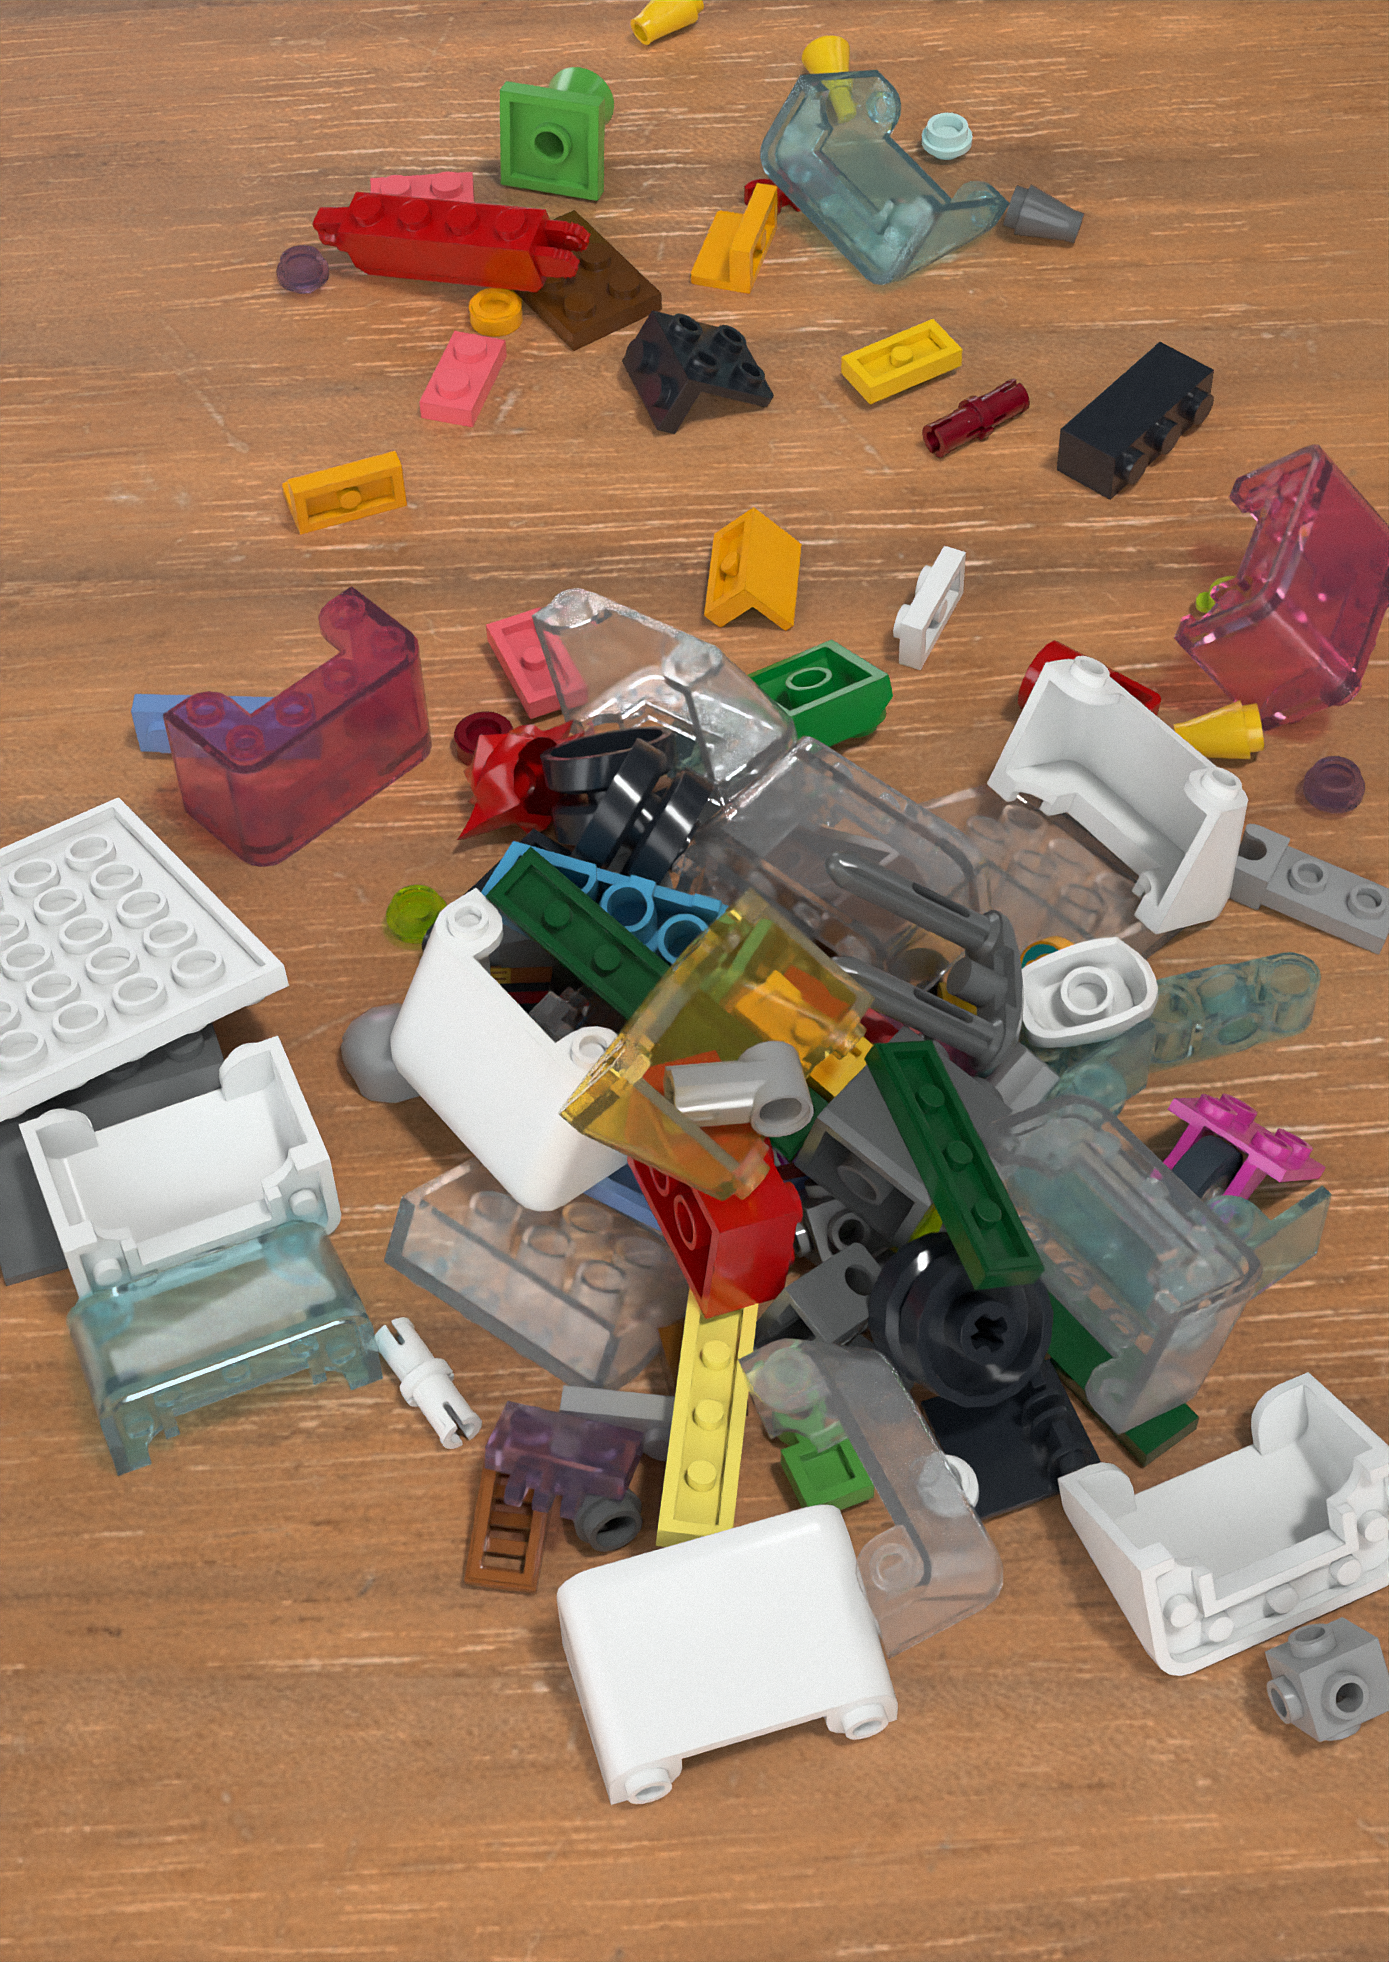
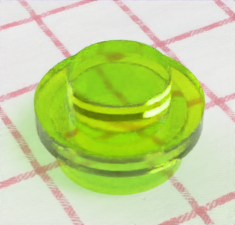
(413, 912)

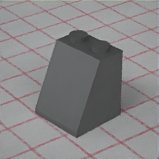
(863, 1159)

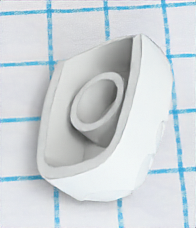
(1086, 993)

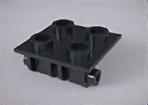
(1016, 1444)

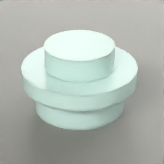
(947, 136)

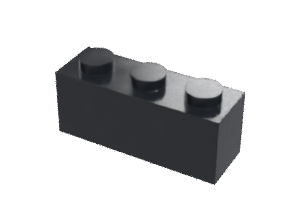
(1135, 420)

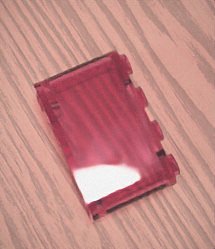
(1306, 595)
(312, 751)

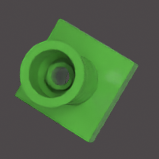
(556, 134)

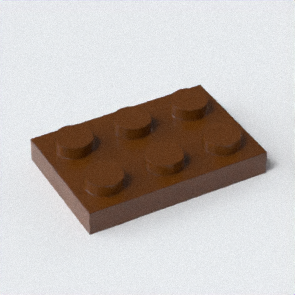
(599, 299)

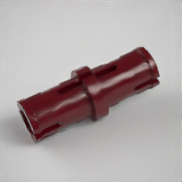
(975, 418)

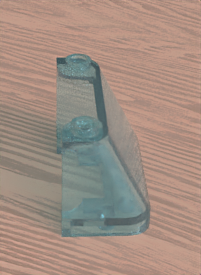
(860, 187)
(217, 1332)

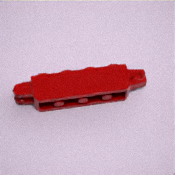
(452, 241)

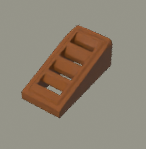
(481, 1542)

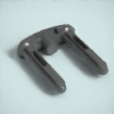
(985, 977)

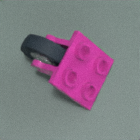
(1215, 1167)

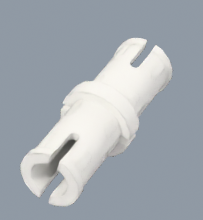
(427, 1383)

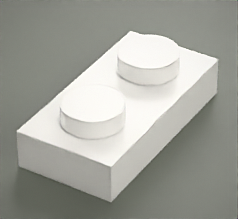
(934, 601)

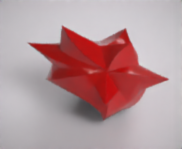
(511, 781)

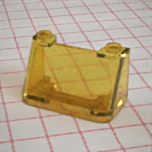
(728, 990)

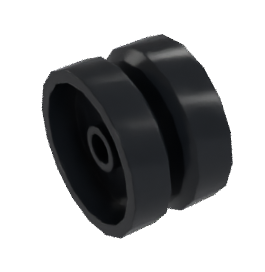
(587, 768)
(639, 820)
(957, 1338)

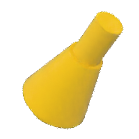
(827, 55)

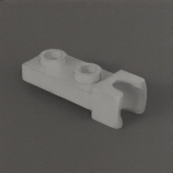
(1309, 889)

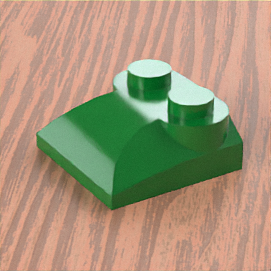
(828, 692)

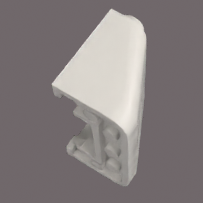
(1132, 786)
(494, 1067)
(184, 1174)
(1245, 1538)
(722, 1647)

